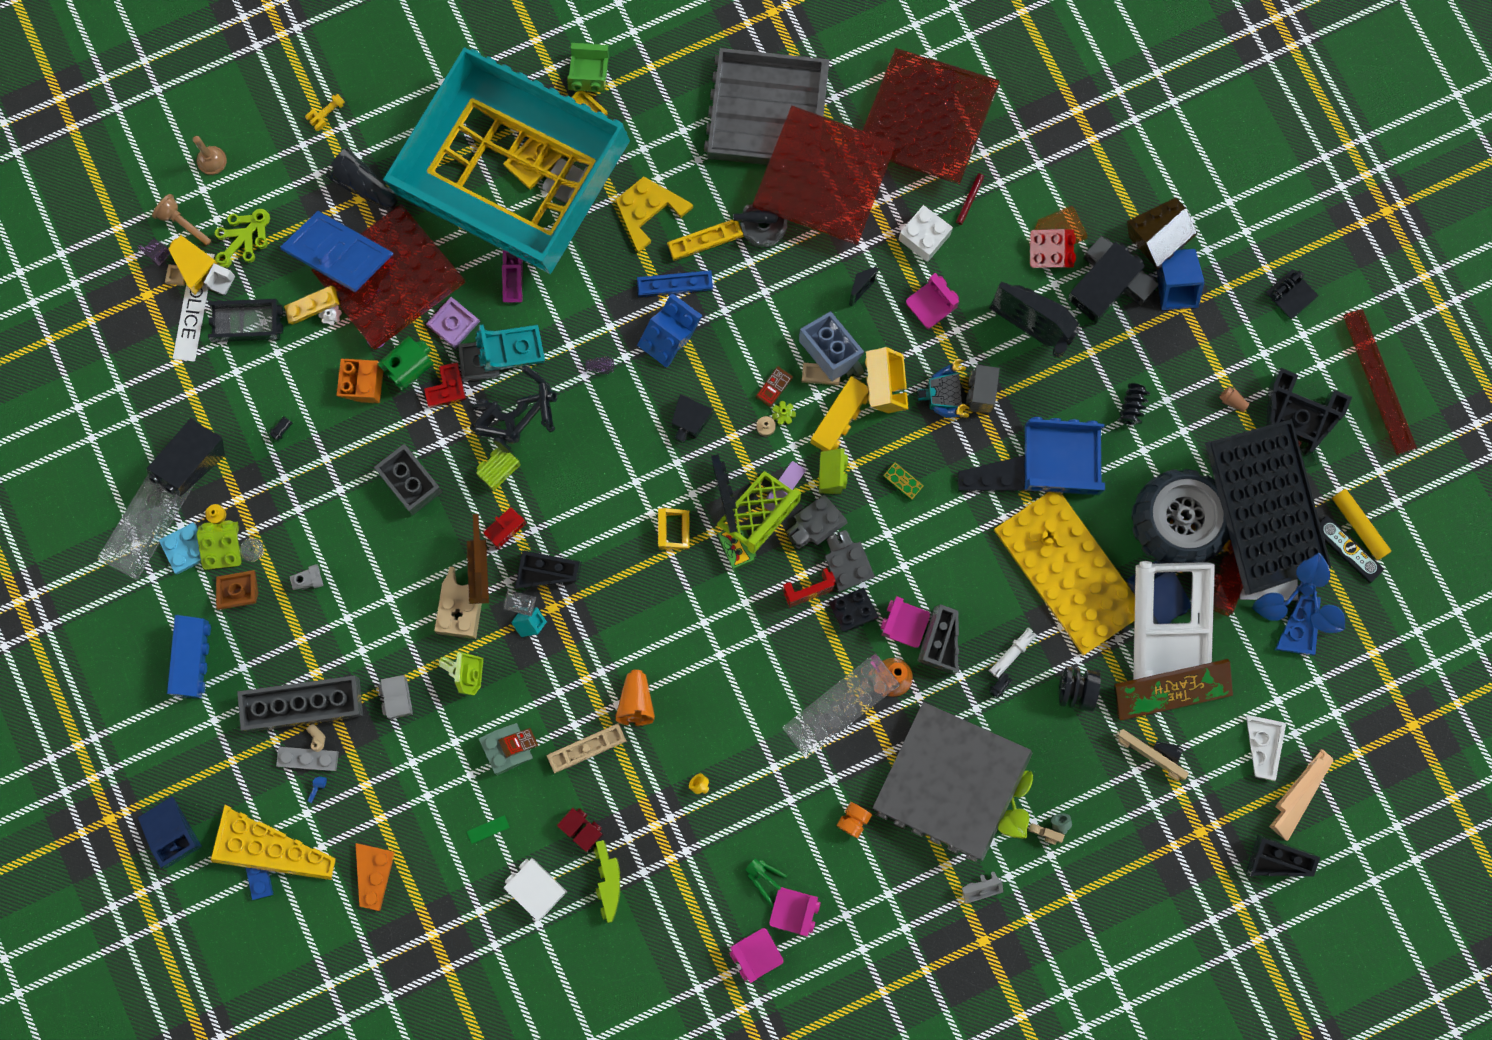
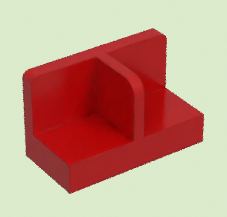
(504, 527)

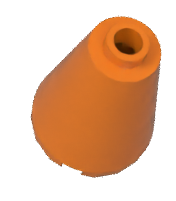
(904, 675)
(635, 701)

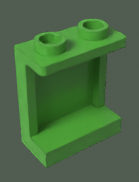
(588, 67)

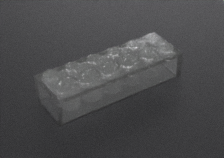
(141, 528)
(841, 706)

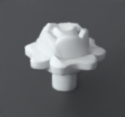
(331, 315)

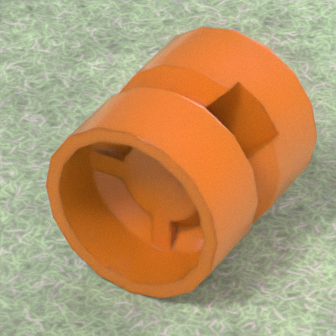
(854, 820)

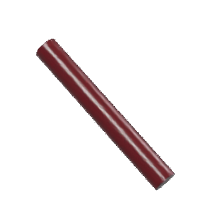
(970, 198)

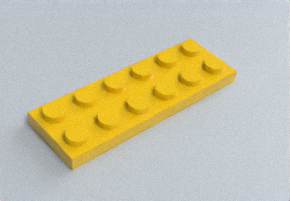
(531, 149)

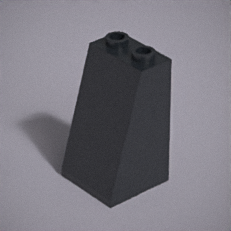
(1106, 282)
(186, 458)

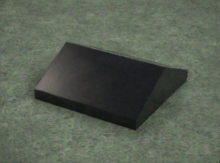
(862, 283)

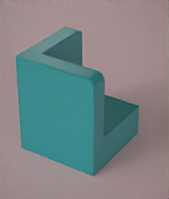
(529, 625)

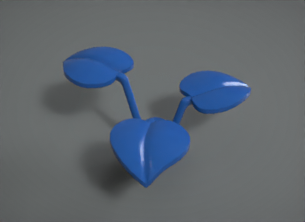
(1311, 573)

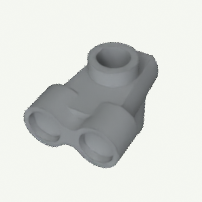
(310, 578)

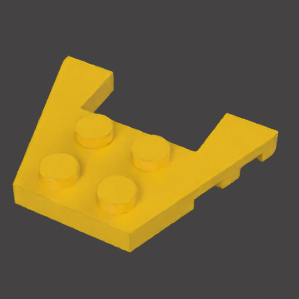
(642, 203)

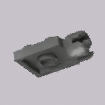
(816, 523)
(847, 561)

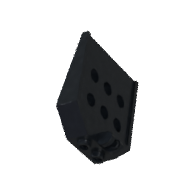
(1036, 316)

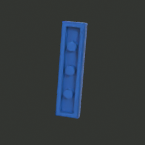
(674, 283)

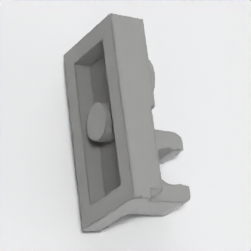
(983, 889)

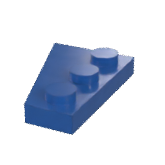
(1299, 633)

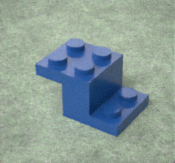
(669, 330)

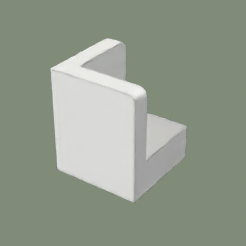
(219, 279)

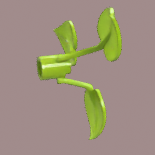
(1016, 822)

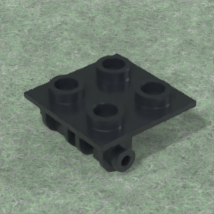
(1292, 293)
(853, 610)

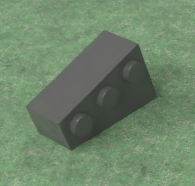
(941, 640)

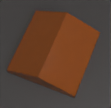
(236, 590)

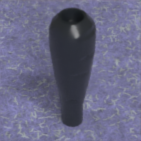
(757, 216)

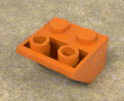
(360, 380)

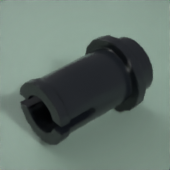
(280, 428)
(1000, 686)

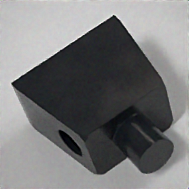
(690, 418)

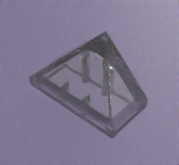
(520, 603)

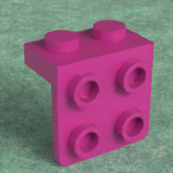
(933, 301)
(905, 623)
(794, 911)
(756, 955)

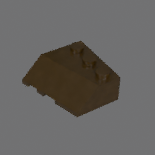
(1162, 231)

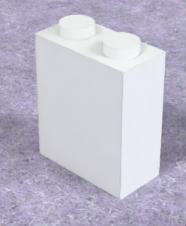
(534, 889)

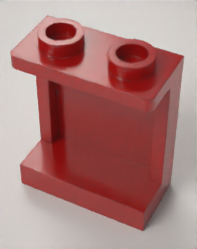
(809, 593)

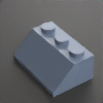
(830, 345)

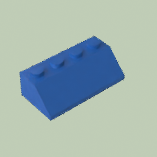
(188, 657)

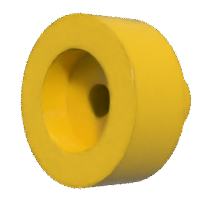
(215, 514)
(699, 784)

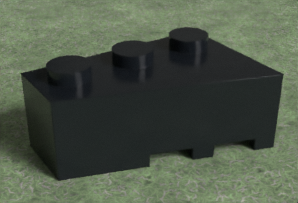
(544, 569)
(1279, 859)

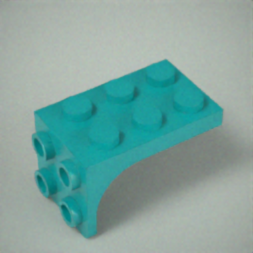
(509, 347)

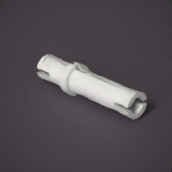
(1013, 652)

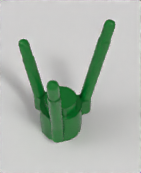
(757, 870)

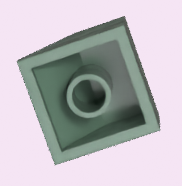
(495, 753)

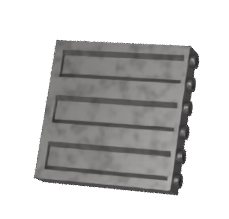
(755, 98)

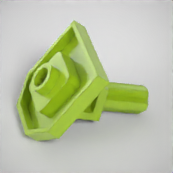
(466, 671)

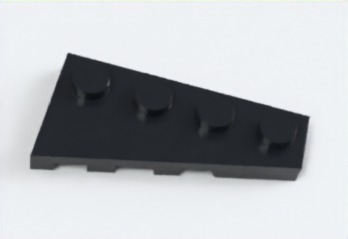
(994, 477)
(725, 491)

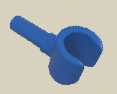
(319, 782)

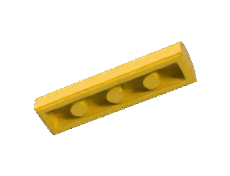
(1361, 524)

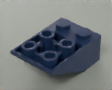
(168, 833)

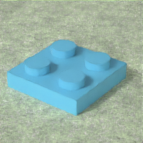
(182, 548)

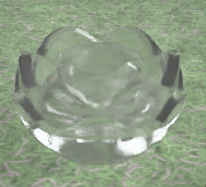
(253, 555)

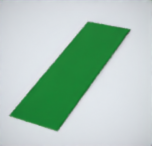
(488, 829)

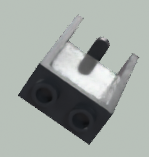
(245, 320)

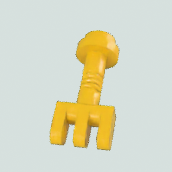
(318, 119)

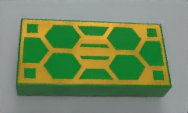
(903, 481)

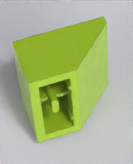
(831, 471)

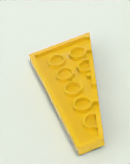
(259, 846)

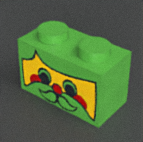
(736, 551)

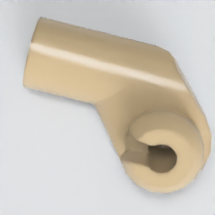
(318, 738)

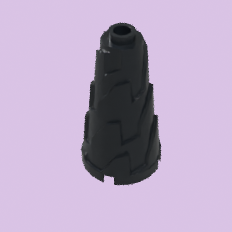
(360, 180)

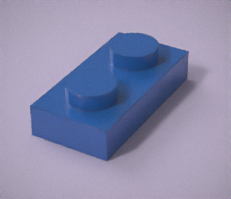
(259, 883)

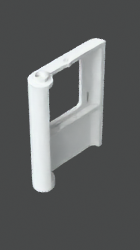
(1172, 646)

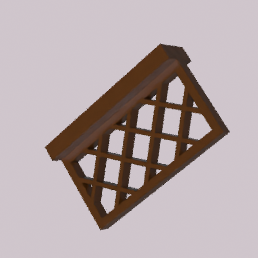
(477, 566)

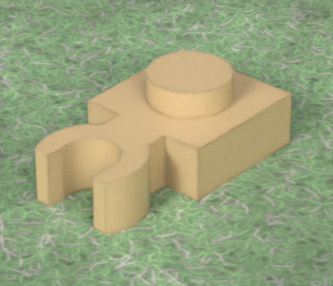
(1050, 836)

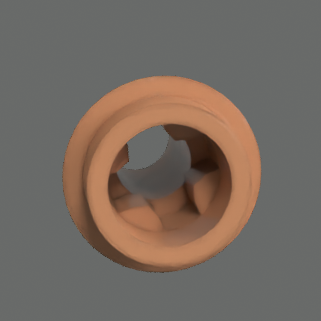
(1233, 398)

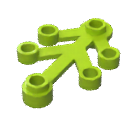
(243, 235)

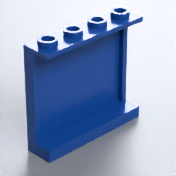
(1063, 456)

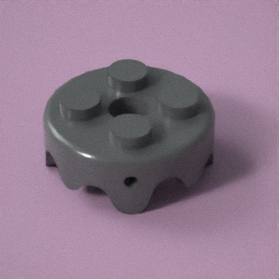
(760, 236)

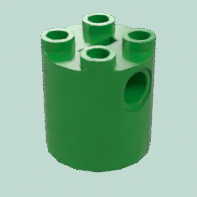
(406, 362)

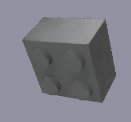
(983, 389)

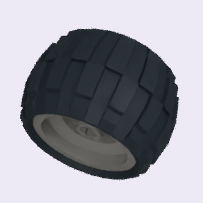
(1200, 503)

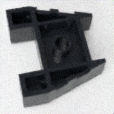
(1310, 419)

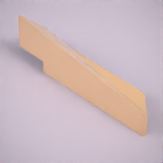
(1299, 795)

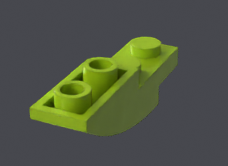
(610, 889)

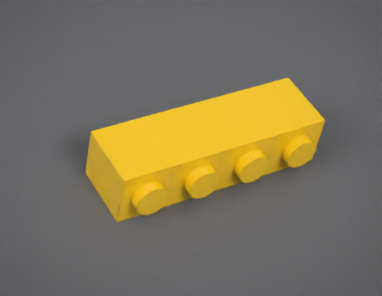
(840, 415)

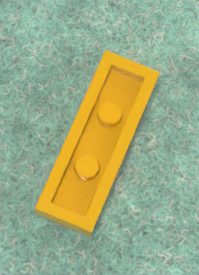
(311, 305)

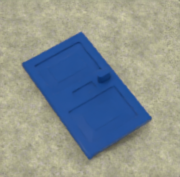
(336, 251)

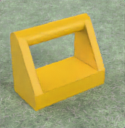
(662, 529)

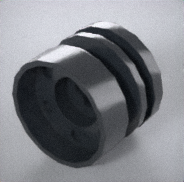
(1079, 688)

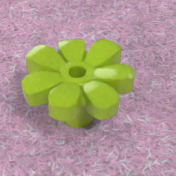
(783, 413)

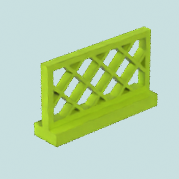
(774, 517)

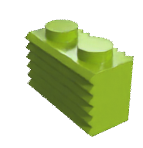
(497, 468)

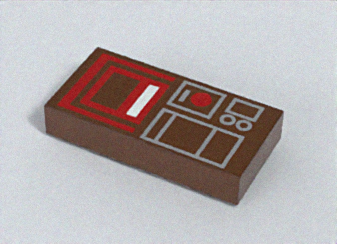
(774, 386)
(518, 742)

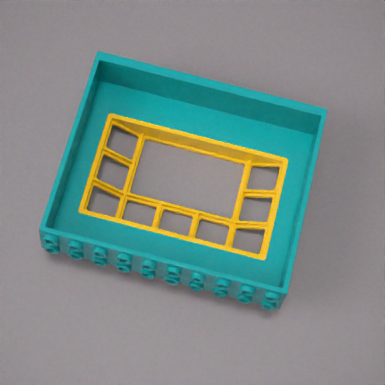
(534, 114)

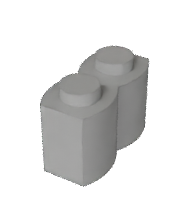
(396, 697)

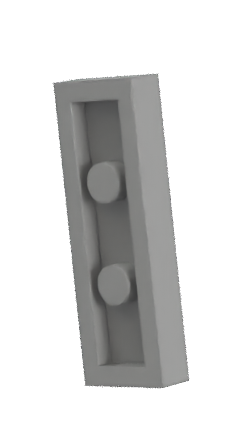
(307, 759)

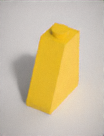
(192, 262)

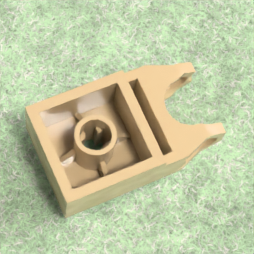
(452, 600)

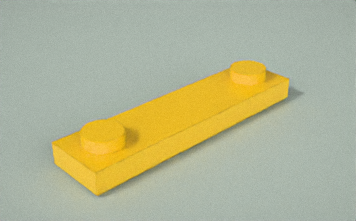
(705, 239)

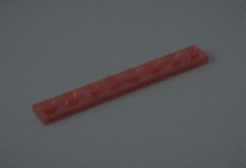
(1379, 382)

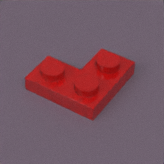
(451, 389)

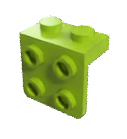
(219, 545)

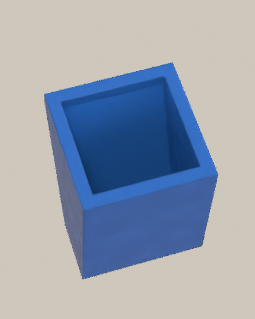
(1180, 281)

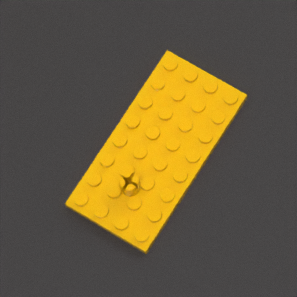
(1069, 570)

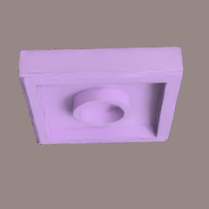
(453, 322)

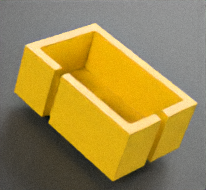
(886, 376)

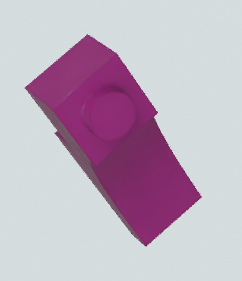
(512, 278)

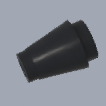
(1169, 750)

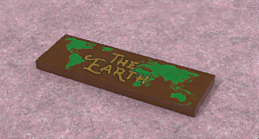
(1173, 689)

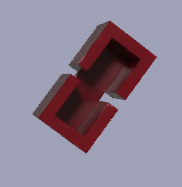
(574, 821)

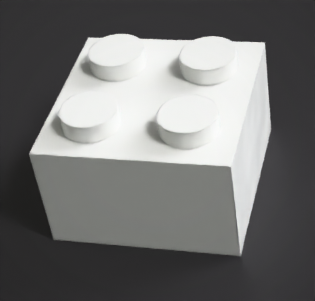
(925, 233)

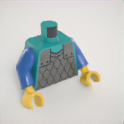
(945, 392)

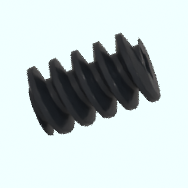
(1133, 404)

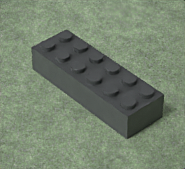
(300, 704)

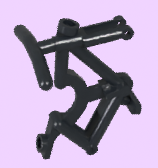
(512, 432)

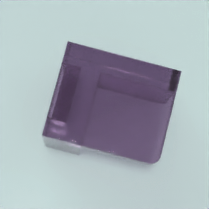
(155, 251)

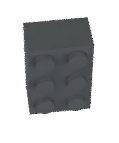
(408, 479)

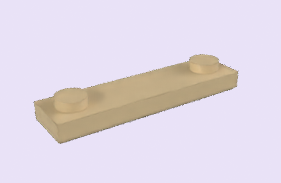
(586, 748)
(1174, 770)

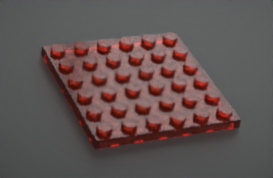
(931, 113)
(824, 175)
(403, 286)

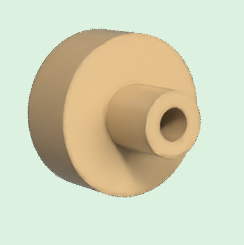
(763, 429)

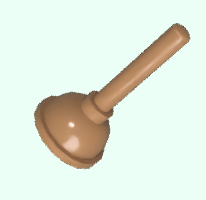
(210, 159)
(167, 210)

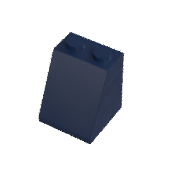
(1168, 597)

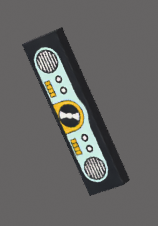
(1350, 550)

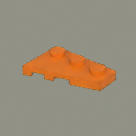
(373, 874)

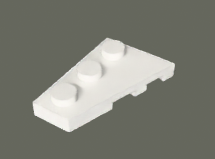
(1266, 745)

